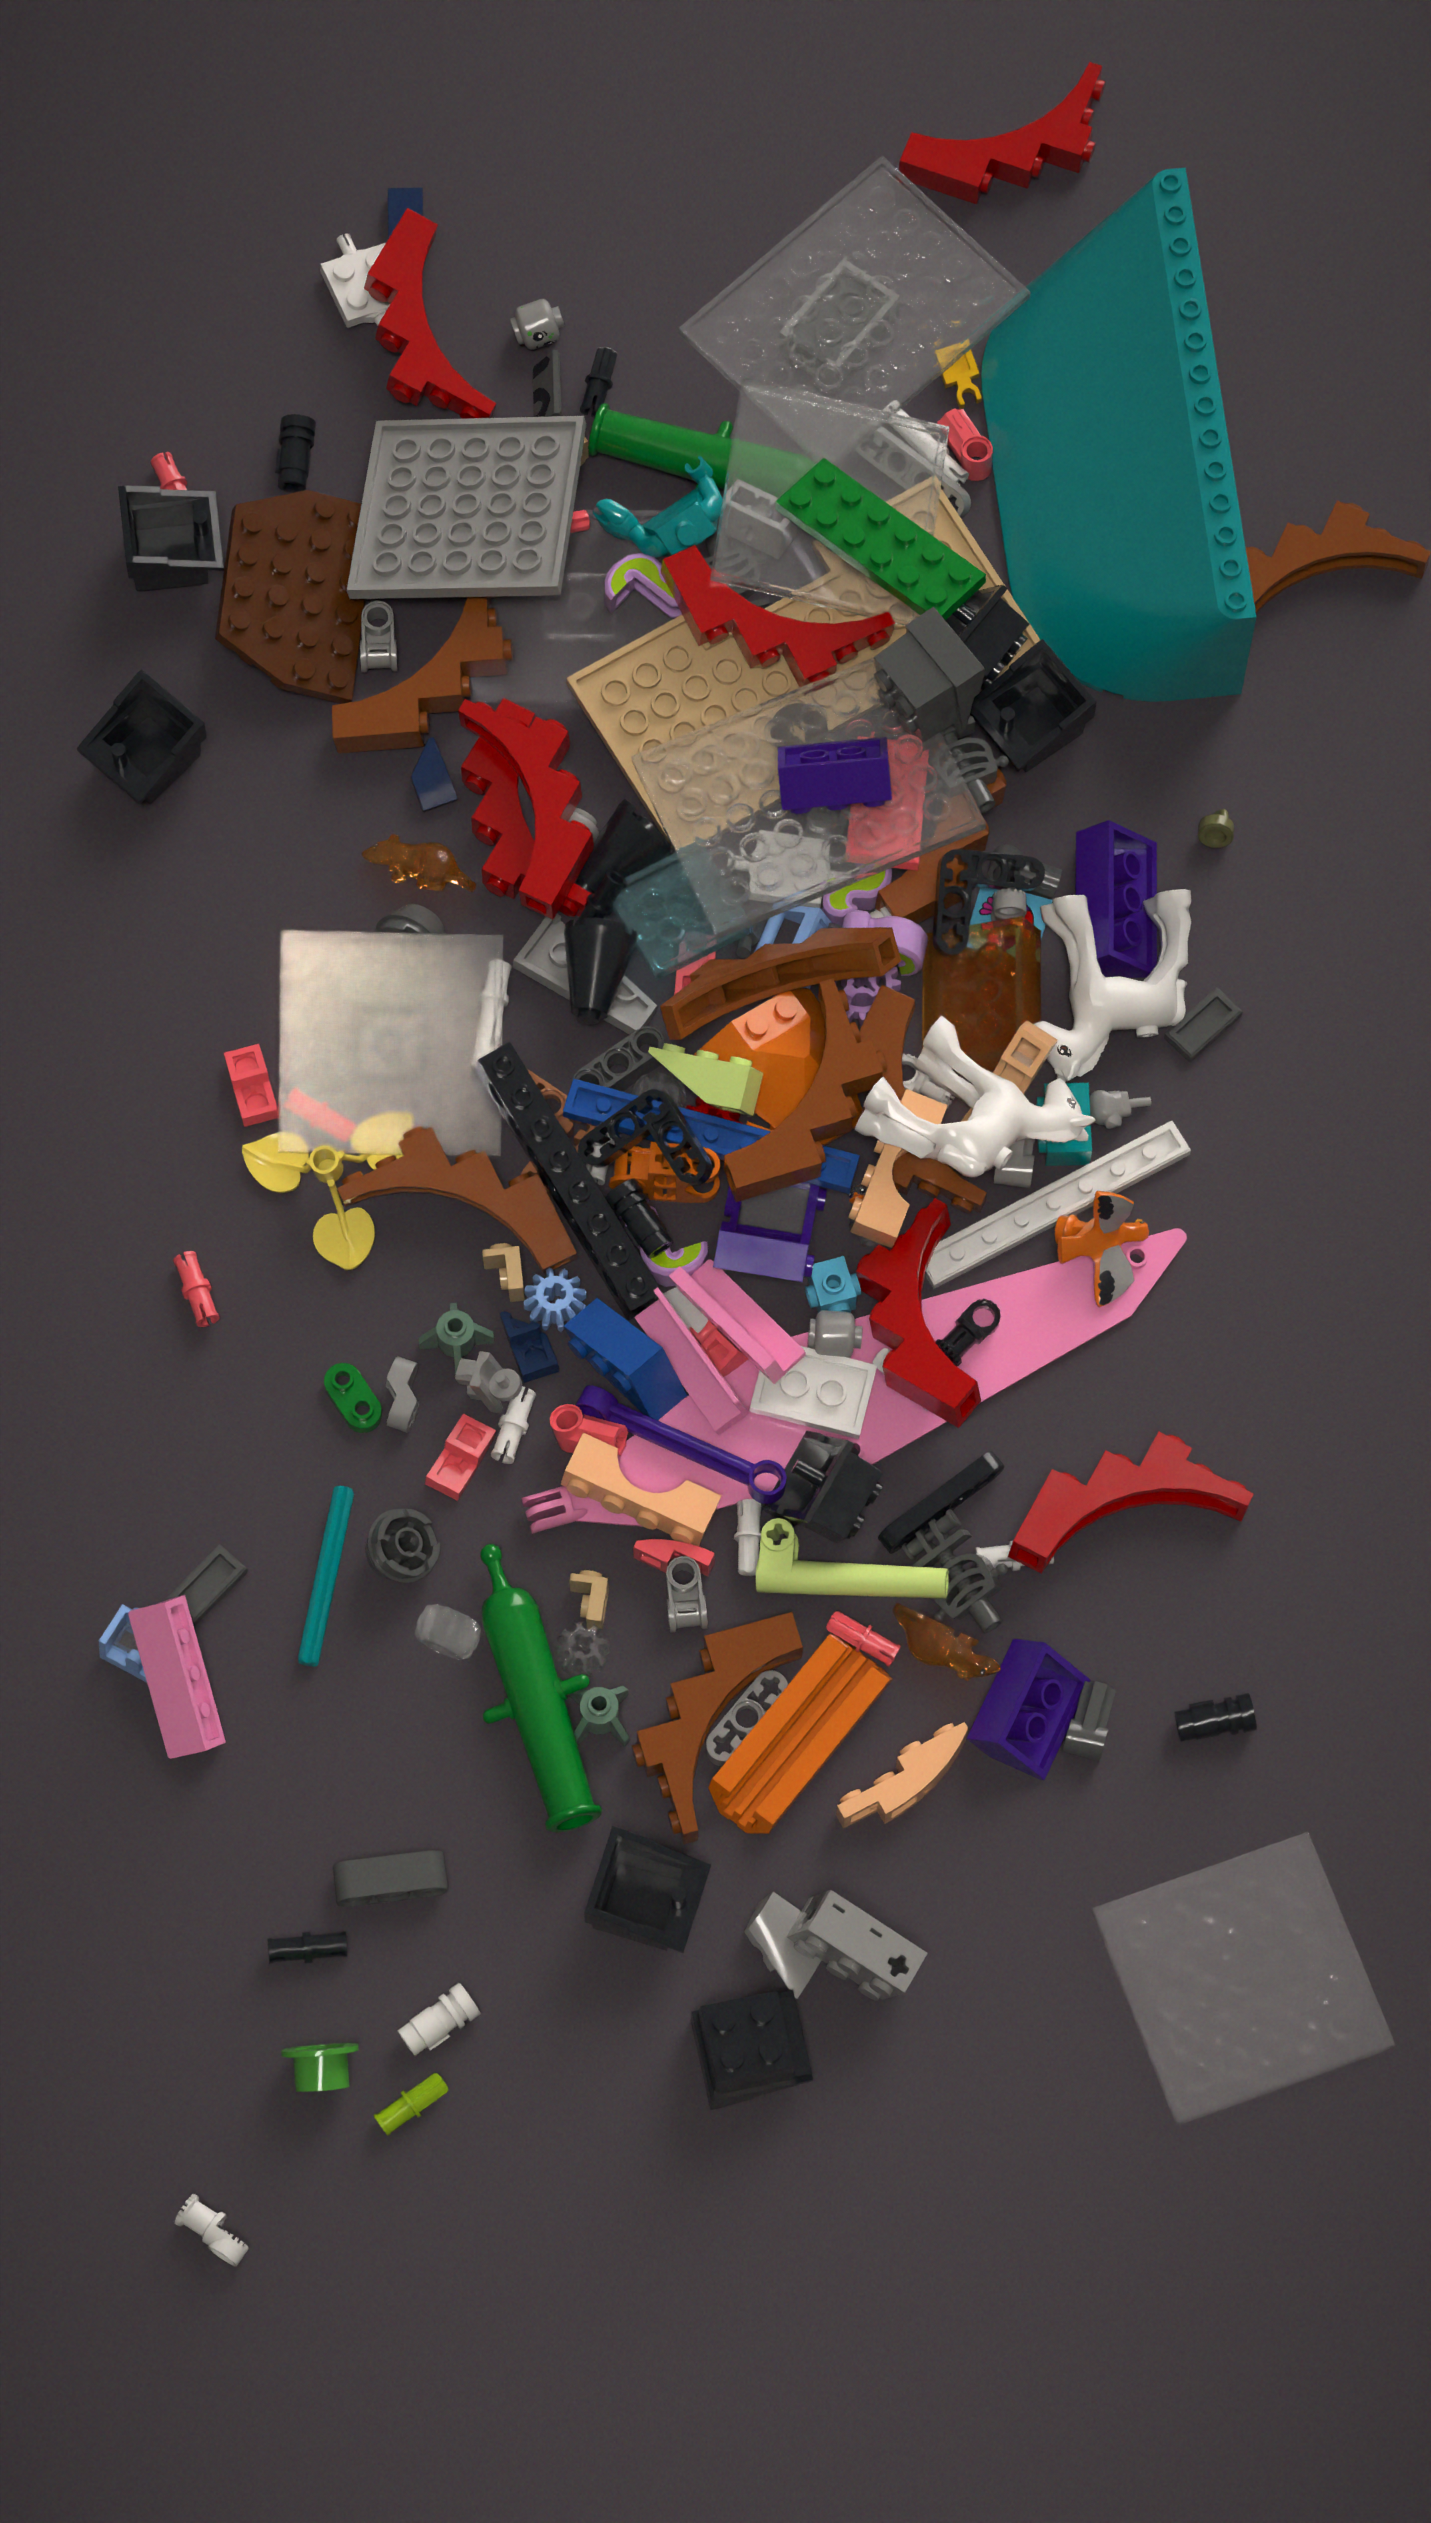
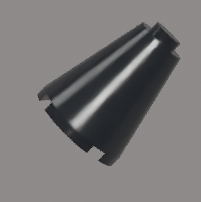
(623, 846)
(596, 965)

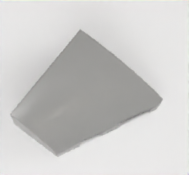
(769, 1933)

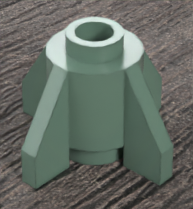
(455, 1335)
(600, 1721)

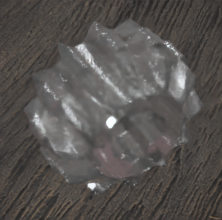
(448, 1631)

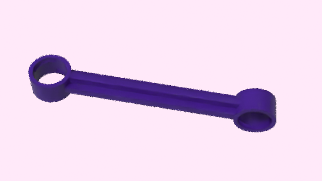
(603, 1405)

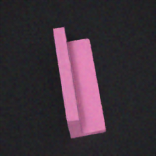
(739, 1319)
(692, 1364)
(176, 1677)

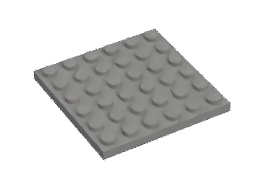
(467, 507)

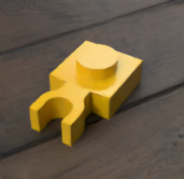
(961, 375)

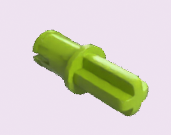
(411, 2103)

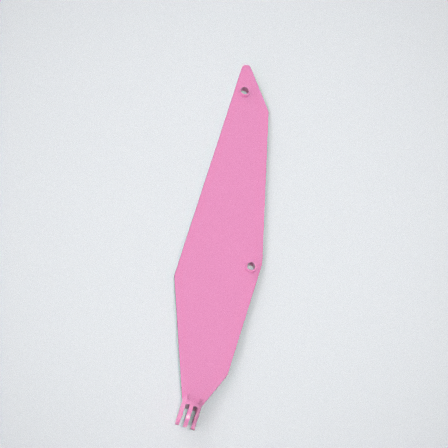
(1041, 1319)

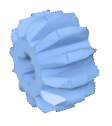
(546, 1290)

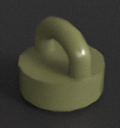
(1216, 829)

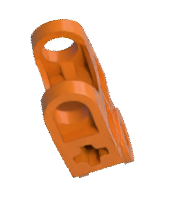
(651, 1166)

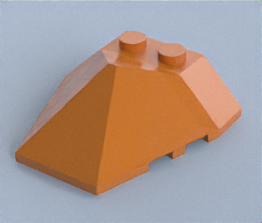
(783, 1043)

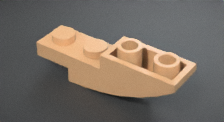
(919, 1772)

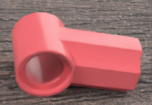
(968, 443)
(570, 1423)

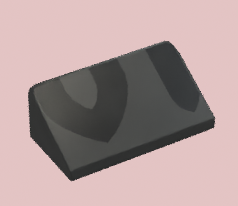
(547, 386)

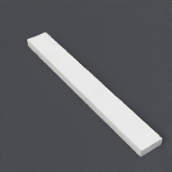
(1063, 1197)

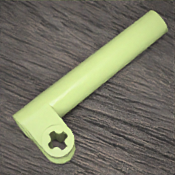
(783, 1573)

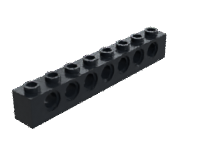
(568, 1180)

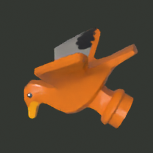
(1102, 1241)

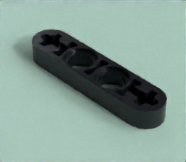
(937, 1503)

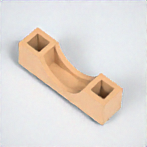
(1023, 1057)
(882, 1207)
(679, 1512)

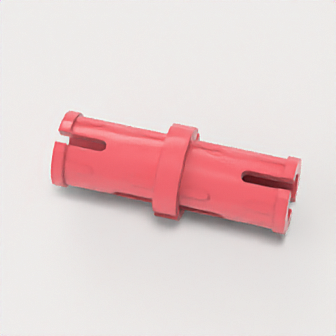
(196, 1289)

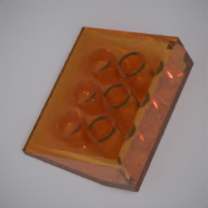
(985, 987)

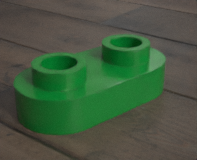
(351, 1396)

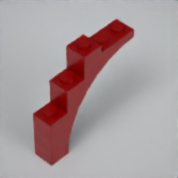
(968, 166)
(405, 328)
(761, 635)
(535, 756)
(501, 820)
(916, 1363)
(1116, 1485)

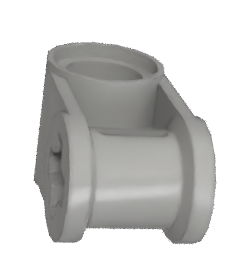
(378, 644)
(685, 1602)

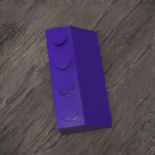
(1116, 875)

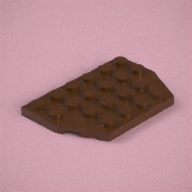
(288, 593)

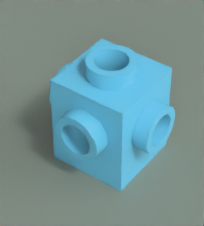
(832, 1286)

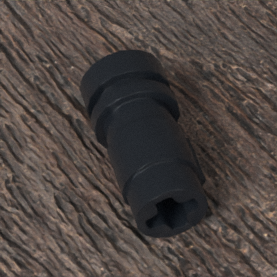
(293, 458)
(642, 1222)
(1211, 1719)

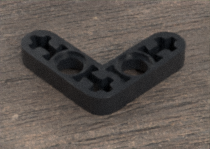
(973, 876)
(658, 1127)

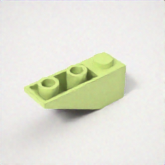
(719, 1083)

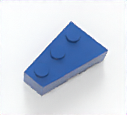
(625, 1358)

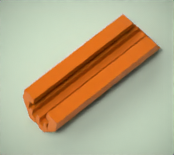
(797, 1735)

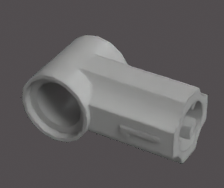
(1019, 1167)

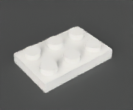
(818, 1393)

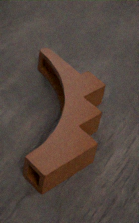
(1342, 545)
(402, 713)
(915, 891)
(775, 969)
(887, 1027)
(794, 1148)
(425, 1169)
(734, 1662)

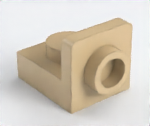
(510, 1269)
(593, 1605)

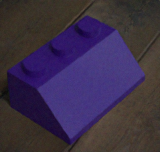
(834, 774)
(1028, 1708)

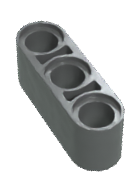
(626, 1054)
(390, 1878)

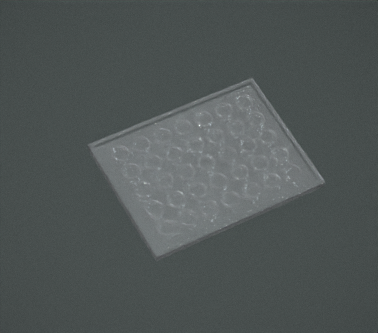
(859, 299)
(752, 858)

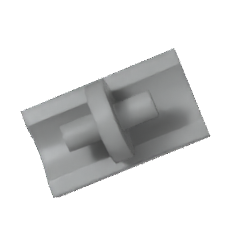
(488, 1381)

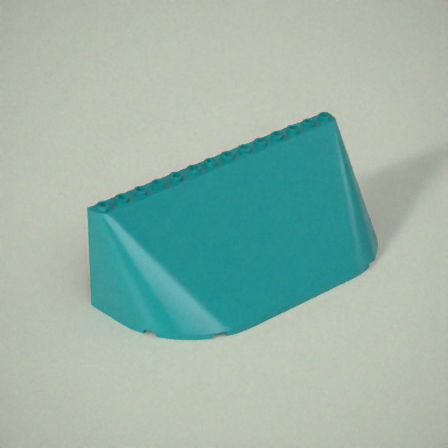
(1122, 461)

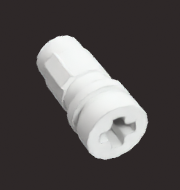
(435, 2022)

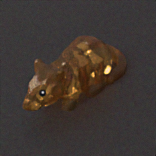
(427, 862)
(937, 1647)

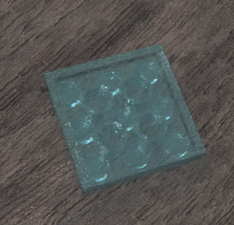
(667, 918)

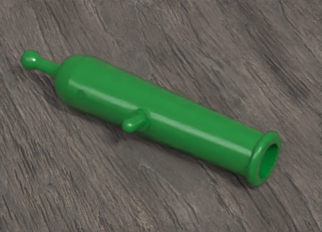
(660, 443)
(536, 1699)

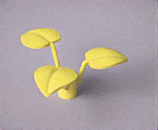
(339, 1237)

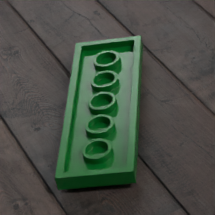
(879, 541)

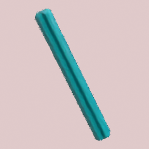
(325, 1576)

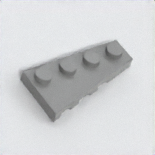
(545, 962)

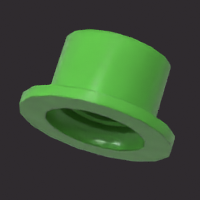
(321, 2066)

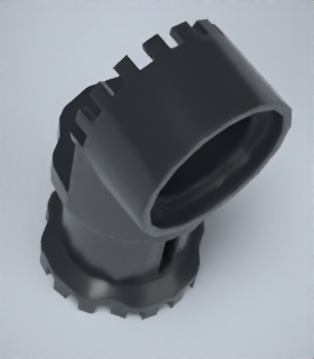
(968, 1331)

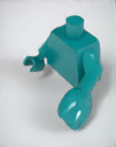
(676, 527)

